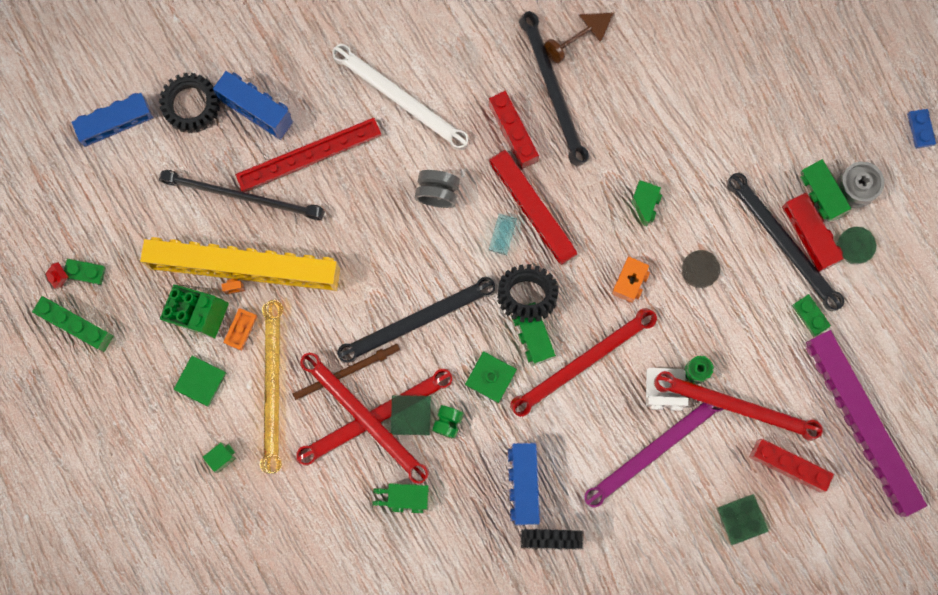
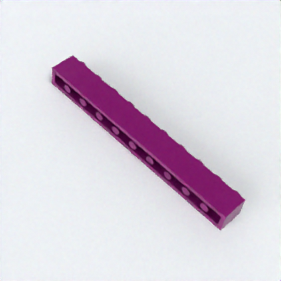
(866, 425)

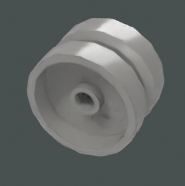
(861, 184)

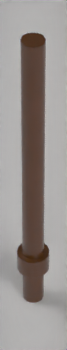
(380, 355)

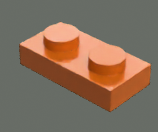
(240, 329)

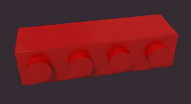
(513, 130)
(812, 232)
(791, 465)

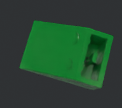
(194, 311)

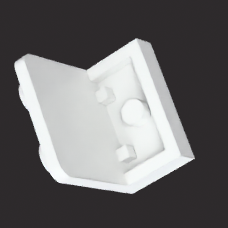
(657, 399)

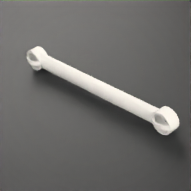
(400, 97)

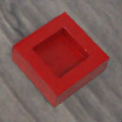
(56, 275)

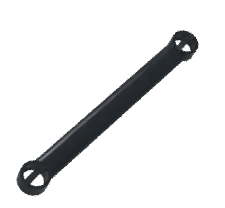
(553, 88)
(174, 179)
(785, 242)
(416, 320)

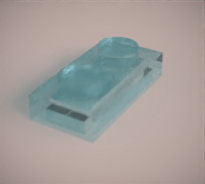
(502, 234)

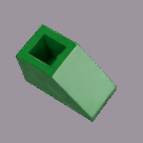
(644, 201)

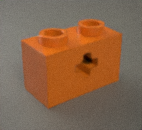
(634, 269)

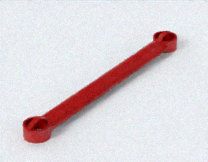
(583, 362)
(738, 406)
(381, 413)
(364, 417)

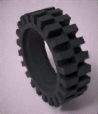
(177, 86)
(527, 311)
(551, 539)

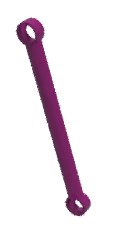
(651, 453)

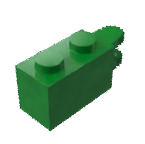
(404, 497)

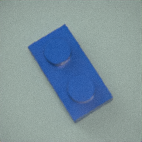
(921, 128)

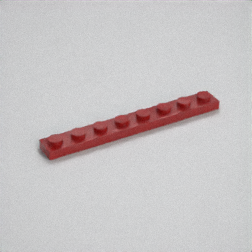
(308, 155)

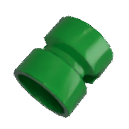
(698, 369)
(448, 421)

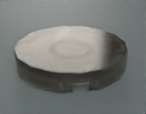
(700, 269)

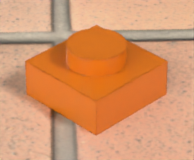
(232, 286)

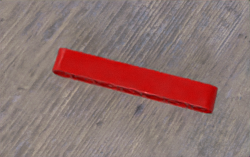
(533, 207)

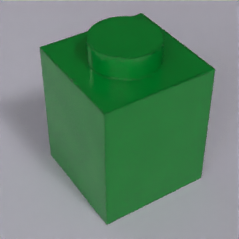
(220, 457)

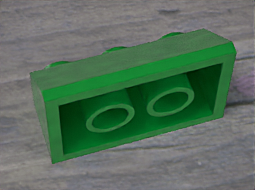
(825, 191)

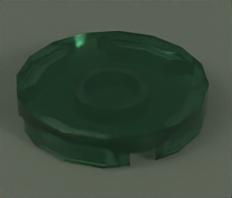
(857, 245)

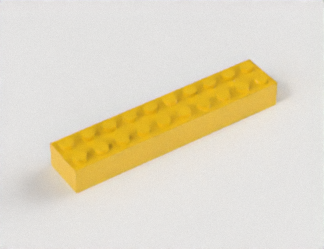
(240, 264)

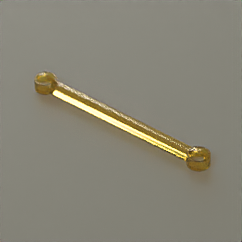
(271, 387)

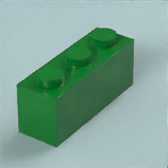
(535, 339)

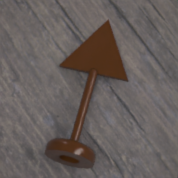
(595, 22)

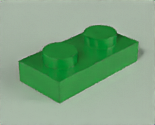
(84, 271)
(811, 315)

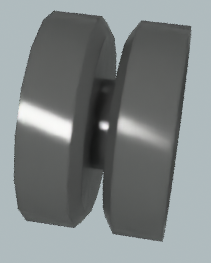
(437, 188)

